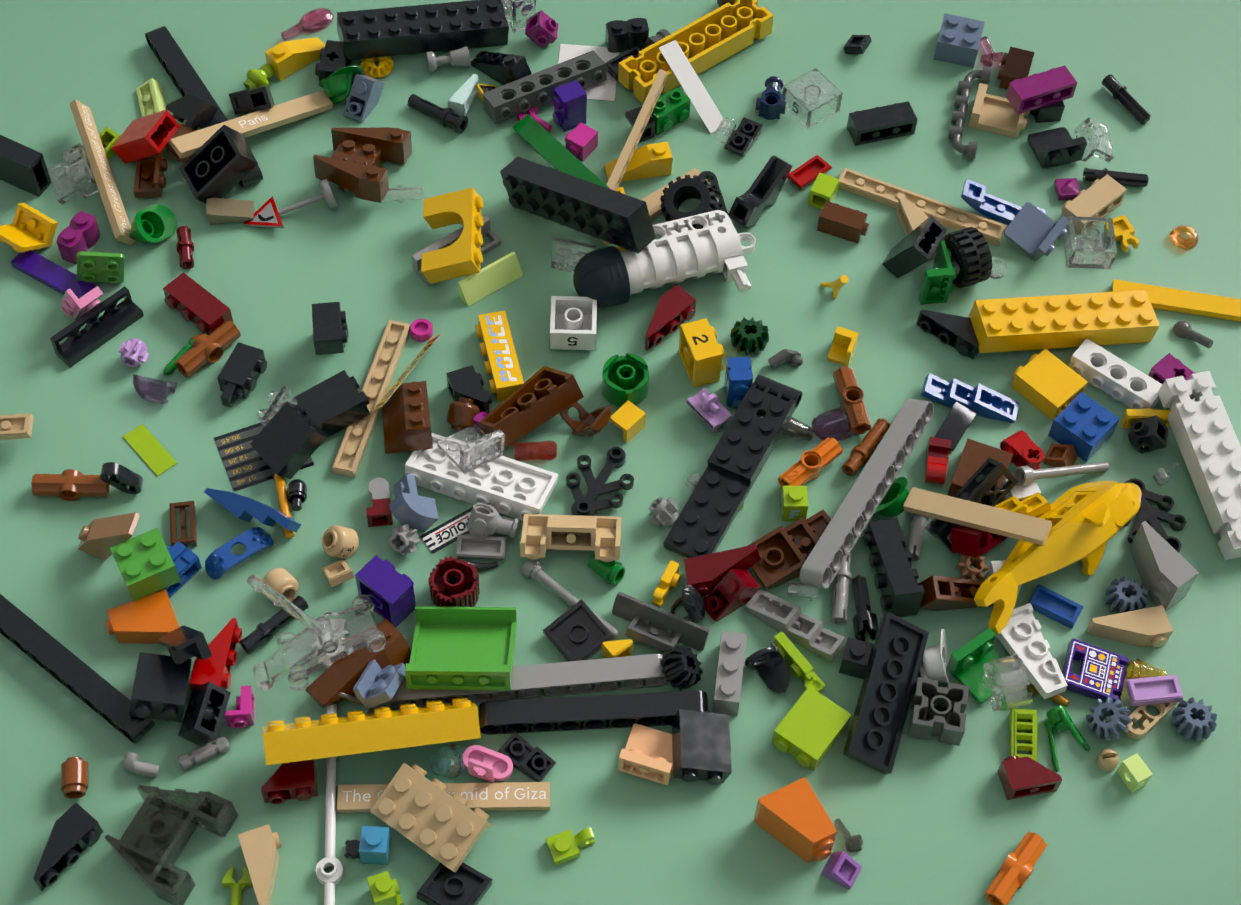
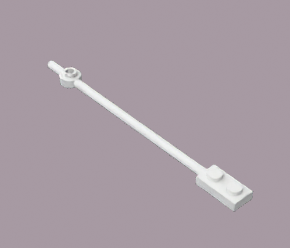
(330, 879)

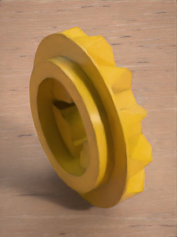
(384, 68)

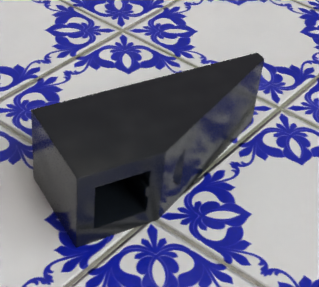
(501, 67)
(951, 330)
(68, 839)

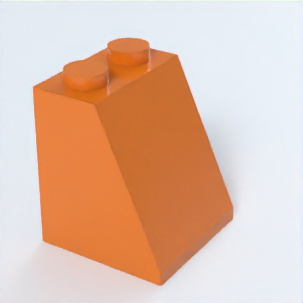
(797, 820)

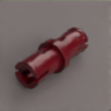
(185, 247)

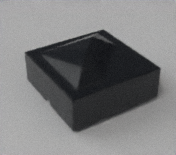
(857, 44)

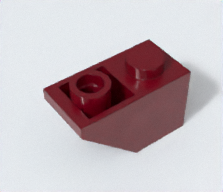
(731, 593)
(291, 781)

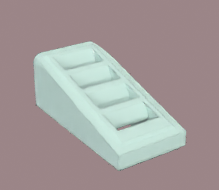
(464, 96)

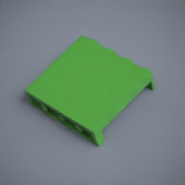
(462, 648)

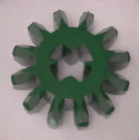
(749, 336)

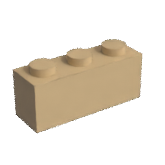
(1097, 200)

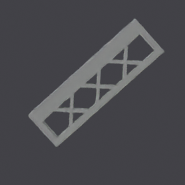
(449, 240)

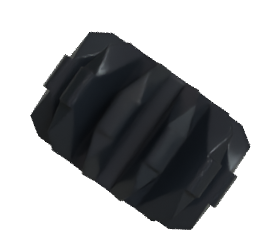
(681, 667)

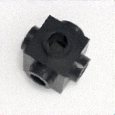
(1148, 434)

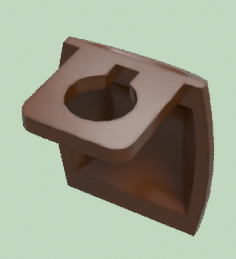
(590, 423)

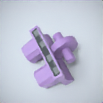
(709, 409)

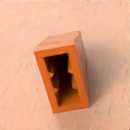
(143, 619)

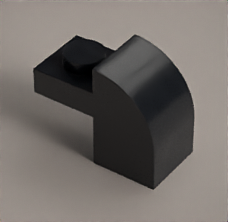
(252, 99)

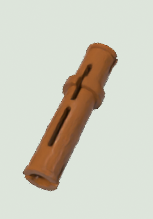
(861, 453)

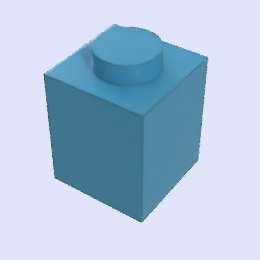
(375, 845)

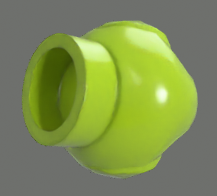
(258, 77)

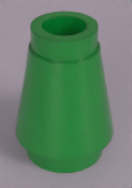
(609, 571)

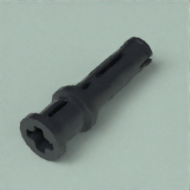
(445, 116)

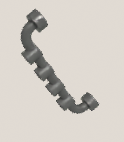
(961, 103)

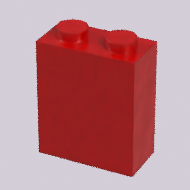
(145, 136)

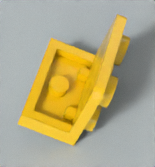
(29, 230)

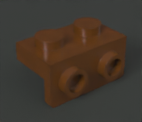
(150, 177)

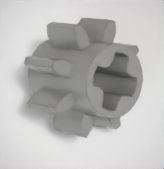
(663, 511)
(404, 539)

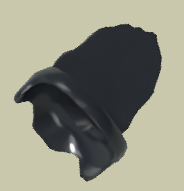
(693, 604)
(770, 667)

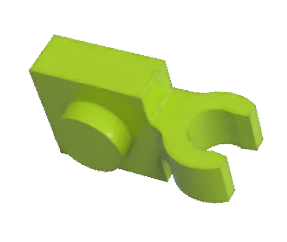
(566, 847)

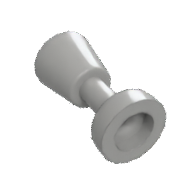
(457, 58)

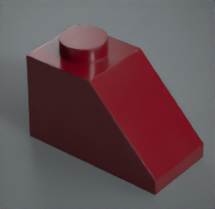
(1026, 778)

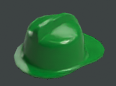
(340, 83)
(153, 224)
(894, 499)

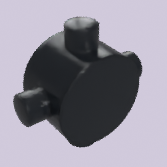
(352, 849)

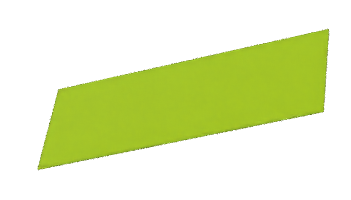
(150, 449)

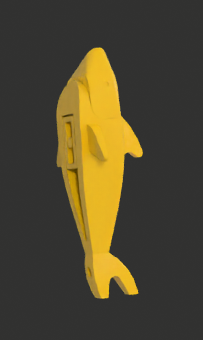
(1080, 530)

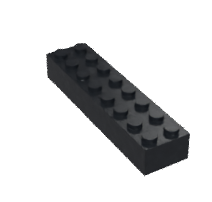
(422, 28)
(578, 204)

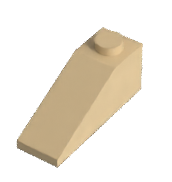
(1136, 627)
(262, 860)

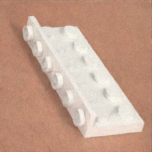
(502, 483)

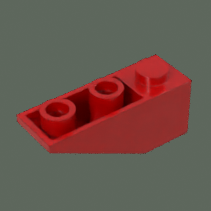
(218, 666)

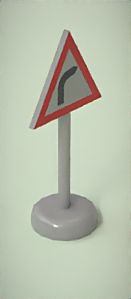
(269, 215)

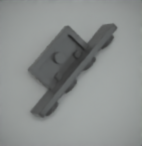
(657, 626)

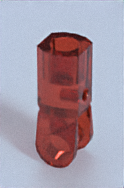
(532, 451)

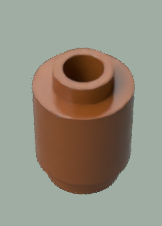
(74, 777)

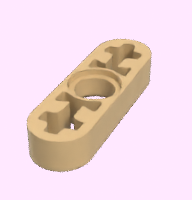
(1149, 721)

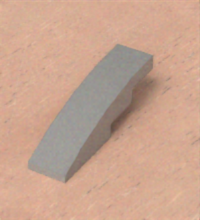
(797, 626)

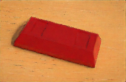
(808, 172)

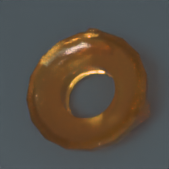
(1184, 243)

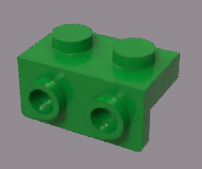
(670, 110)

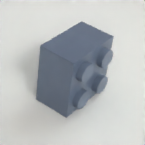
(959, 40)

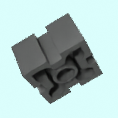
(938, 711)

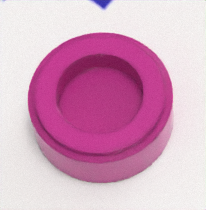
(421, 330)

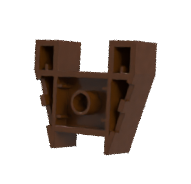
(359, 158)

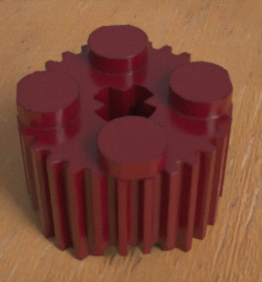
(454, 583)

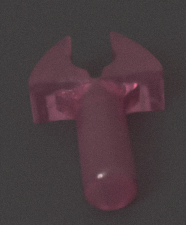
(990, 54)

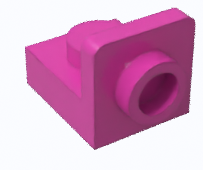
(245, 709)

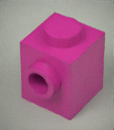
(581, 141)

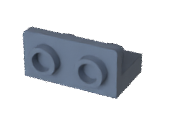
(378, 684)

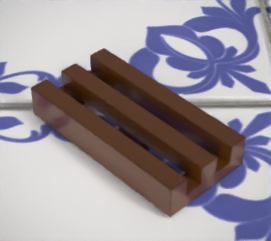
(173, 528)

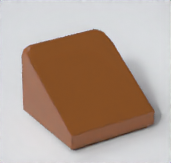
(1060, 455)

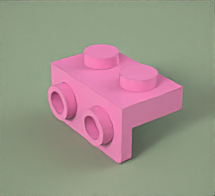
(77, 307)

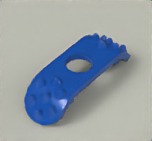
(223, 559)

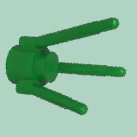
(1061, 721)

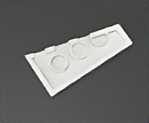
(1024, 637)

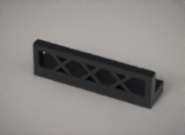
(97, 330)
(981, 483)

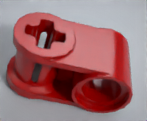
(1023, 450)

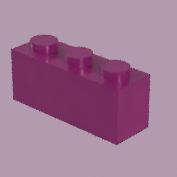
(1041, 89)

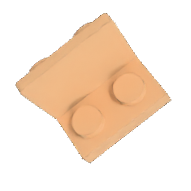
(648, 754)

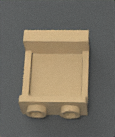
(996, 115)

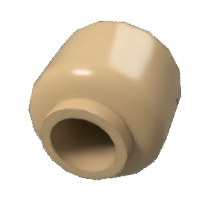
(340, 542)
(282, 582)

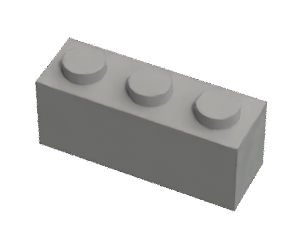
(729, 673)

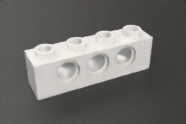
(1115, 376)

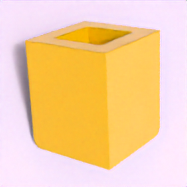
(843, 346)
(629, 419)

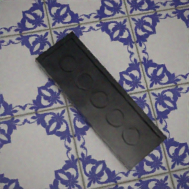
(886, 693)

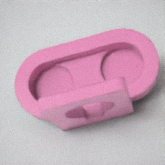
(487, 764)

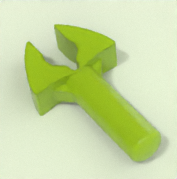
(236, 889)

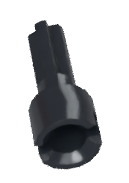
(864, 620)

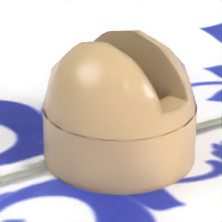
(1107, 764)

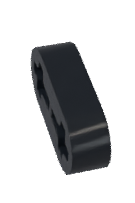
(121, 478)

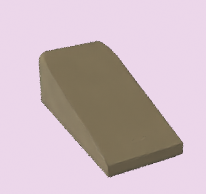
(228, 210)

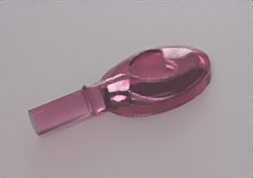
(310, 22)

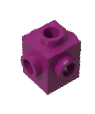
(541, 29)

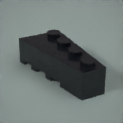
(893, 568)

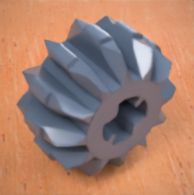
(1126, 595)
(1118, 716)
(1194, 719)

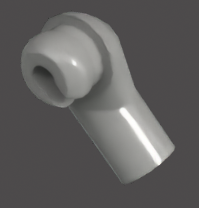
(138, 767)

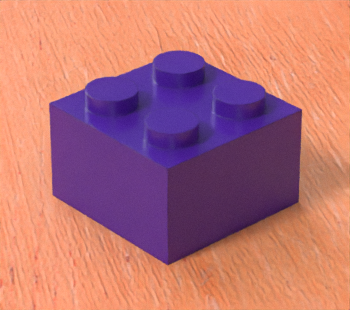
(388, 589)

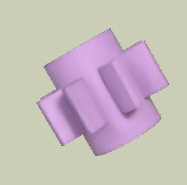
(133, 352)

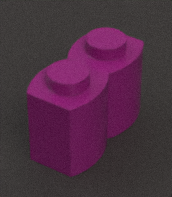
(78, 237)

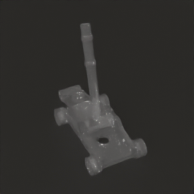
(319, 642)

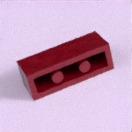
(196, 304)

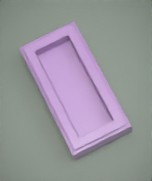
(1154, 690)

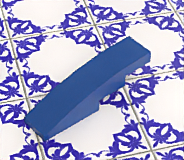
(980, 399)
(247, 508)

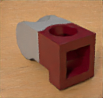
(380, 497)

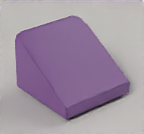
(841, 869)

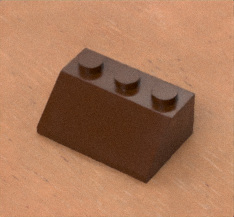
(407, 419)

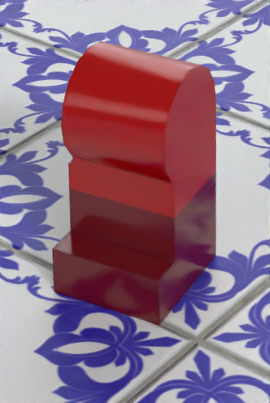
(936, 460)

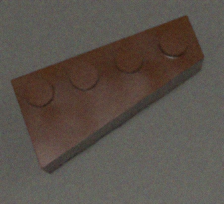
(532, 404)

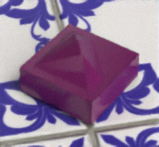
(1066, 188)

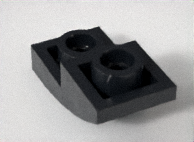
(744, 137)
(955, 424)
(527, 759)

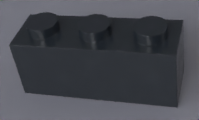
(881, 123)

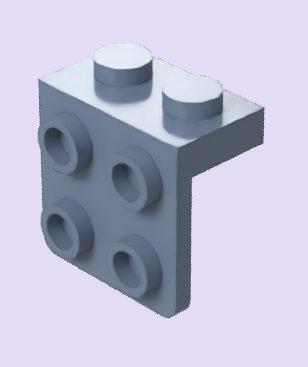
(1035, 231)

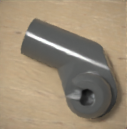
(787, 356)

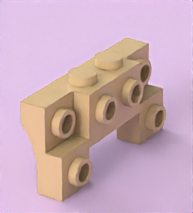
(571, 533)

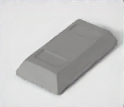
(480, 547)

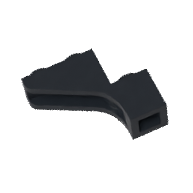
(762, 192)

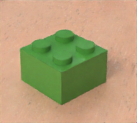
(145, 564)

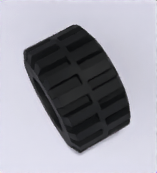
(687, 189)
(969, 256)

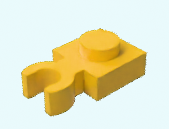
(1125, 233)
(668, 580)

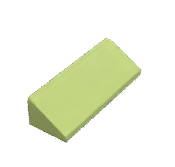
(151, 97)
(490, 279)

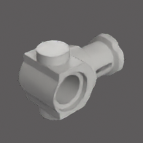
(486, 521)

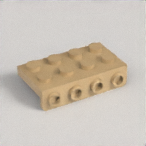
(431, 816)

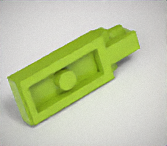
(798, 664)

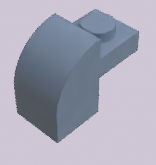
(411, 508)

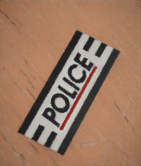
(447, 532)

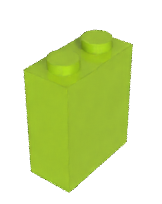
(811, 728)

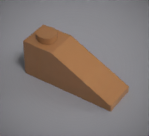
(107, 532)

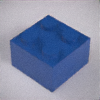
(1084, 426)

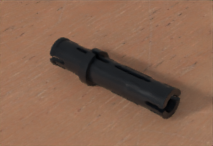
(266, 630)

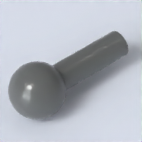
(1183, 329)

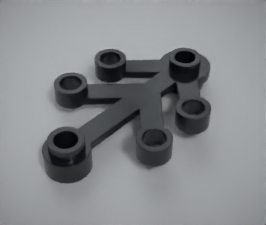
(598, 486)
(1152, 515)

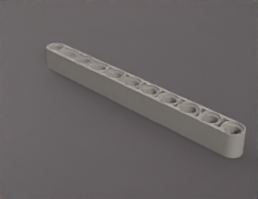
(866, 494)
(553, 680)

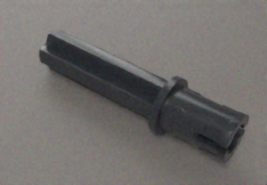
(1126, 99)
(1122, 178)

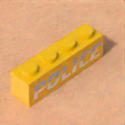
(500, 354)

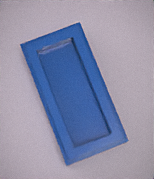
(1055, 606)

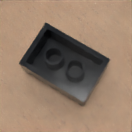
(218, 164)

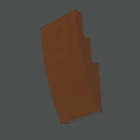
(787, 549)

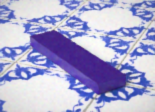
(50, 273)

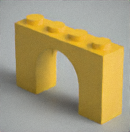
(465, 253)

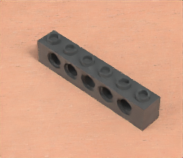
(539, 87)

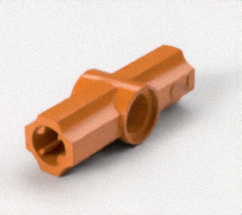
(819, 458)
(1016, 869)

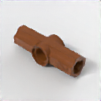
(207, 348)
(849, 390)
(69, 485)

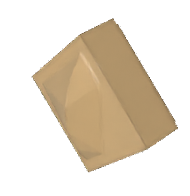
(337, 573)

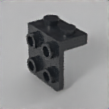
(1056, 147)

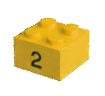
(700, 352)

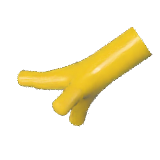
(836, 285)

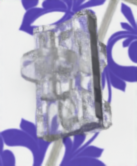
(276, 401)

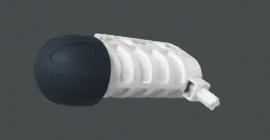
(615, 274)

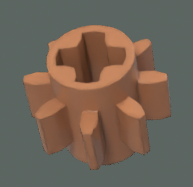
(969, 573)

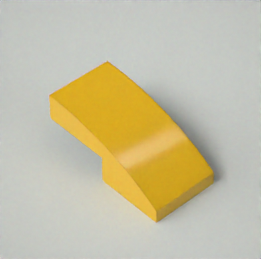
(1031, 506)

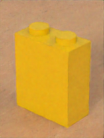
(1048, 383)

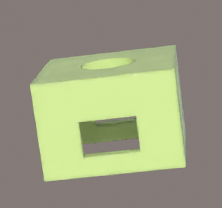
(1137, 771)

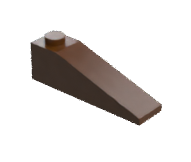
(346, 671)

